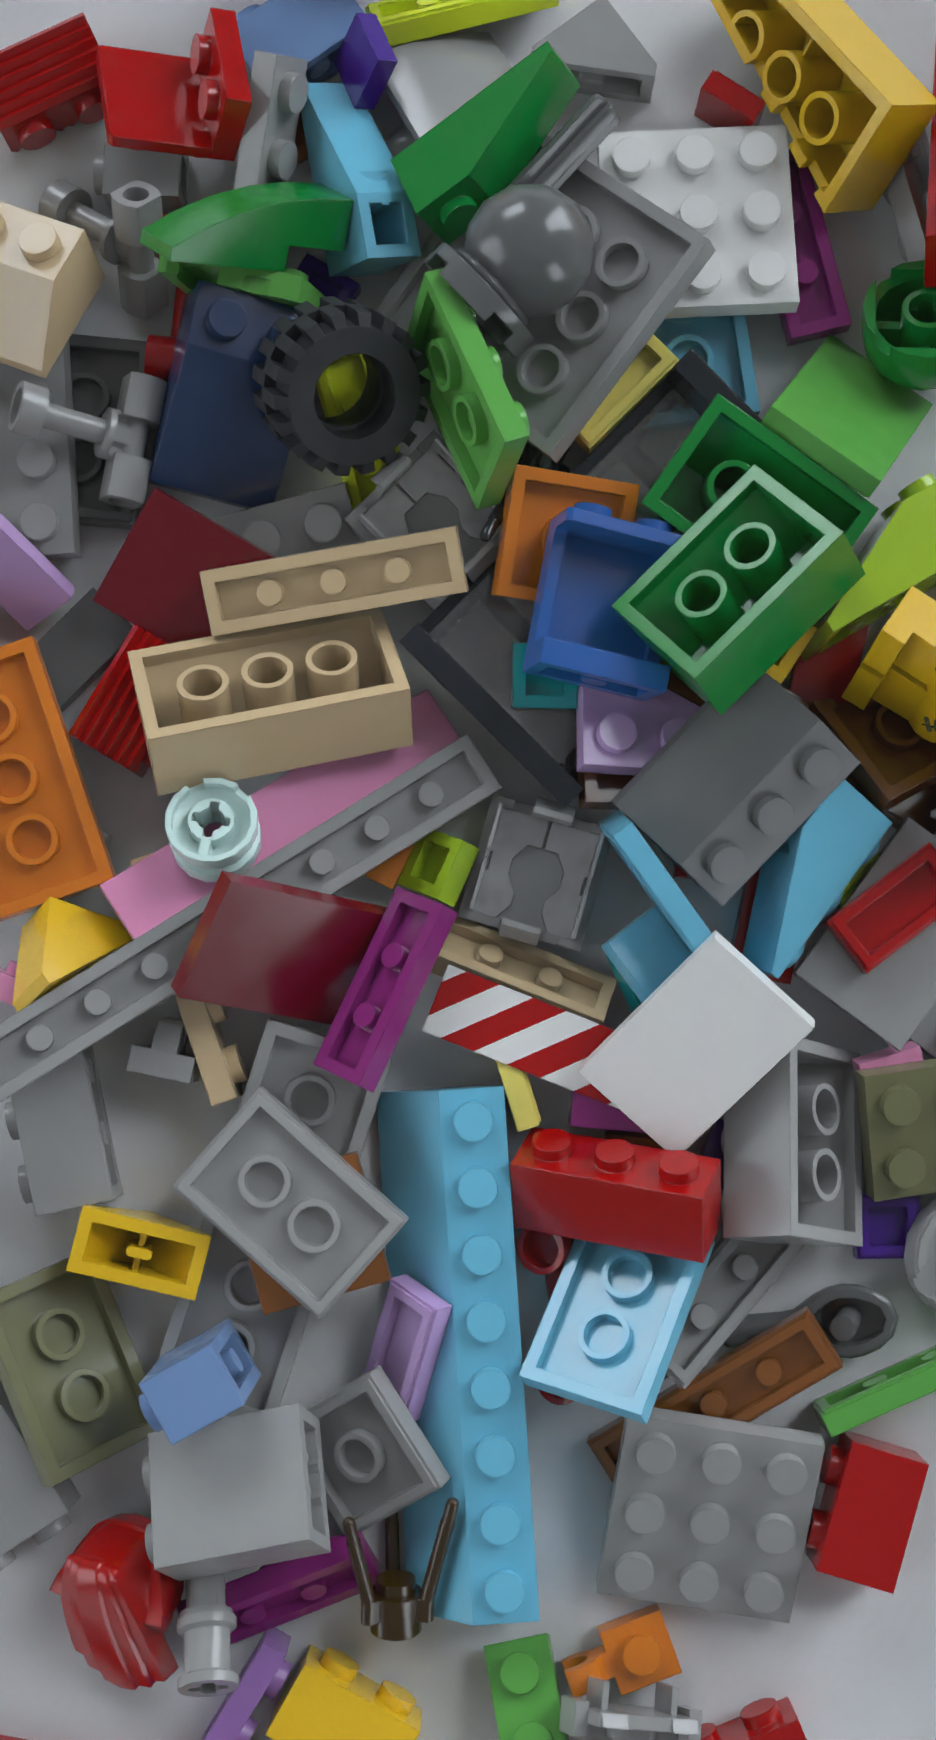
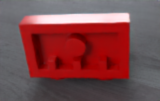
(179, 101)

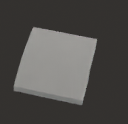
(442, 75)

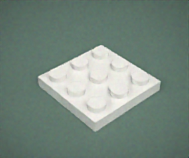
(733, 192)

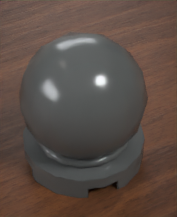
(520, 260)

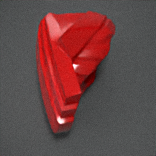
(119, 1603)

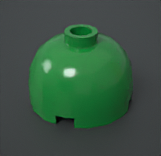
(901, 327)

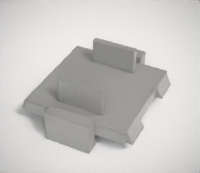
(629, 1722)

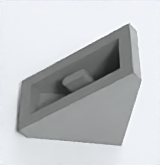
(604, 54)

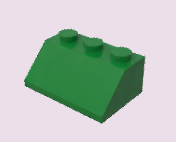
(722, 450)
(740, 588)

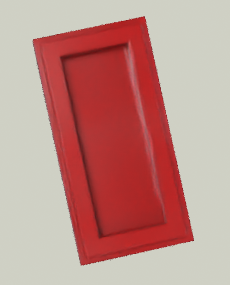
(888, 911)

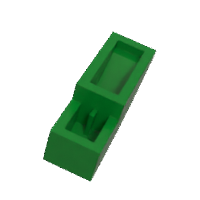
(253, 226)

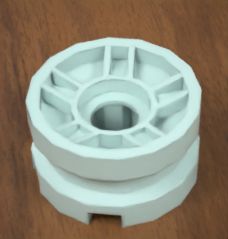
(231, 846)

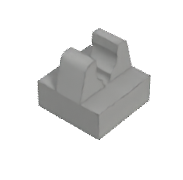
(166, 1055)

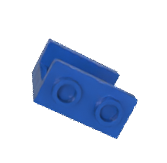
(573, 626)

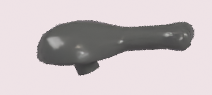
(850, 1315)

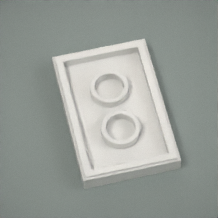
(696, 1044)

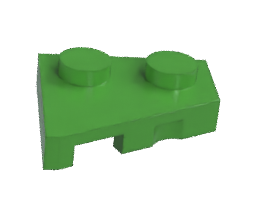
(280, 287)

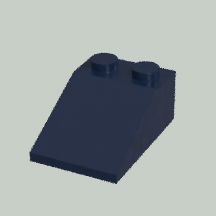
(209, 422)

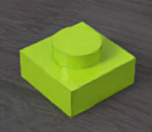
(439, 867)

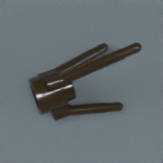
(396, 1603)

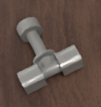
(133, 208)
(117, 435)

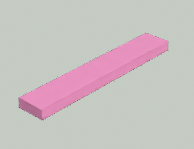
(285, 810)

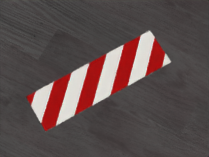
(515, 1030)

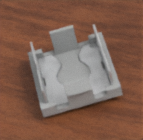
(425, 495)
(536, 873)

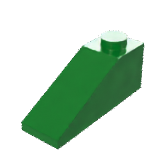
(484, 142)

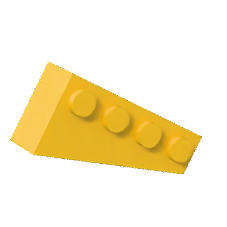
(837, 91)

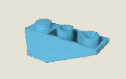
(355, 161)
(809, 875)

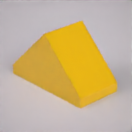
(61, 944)
(139, 1250)

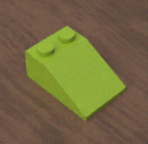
(893, 561)

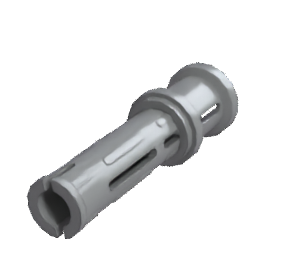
(206, 1637)

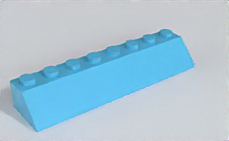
(451, 1176)

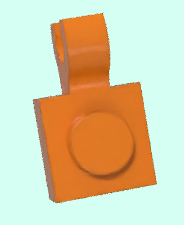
(633, 1651)

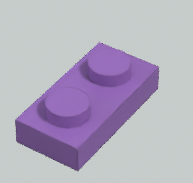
(260, 1676)

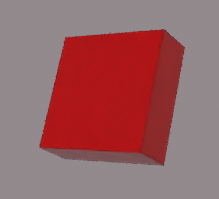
(727, 103)

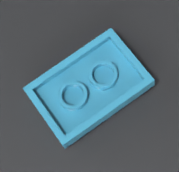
(612, 1327)

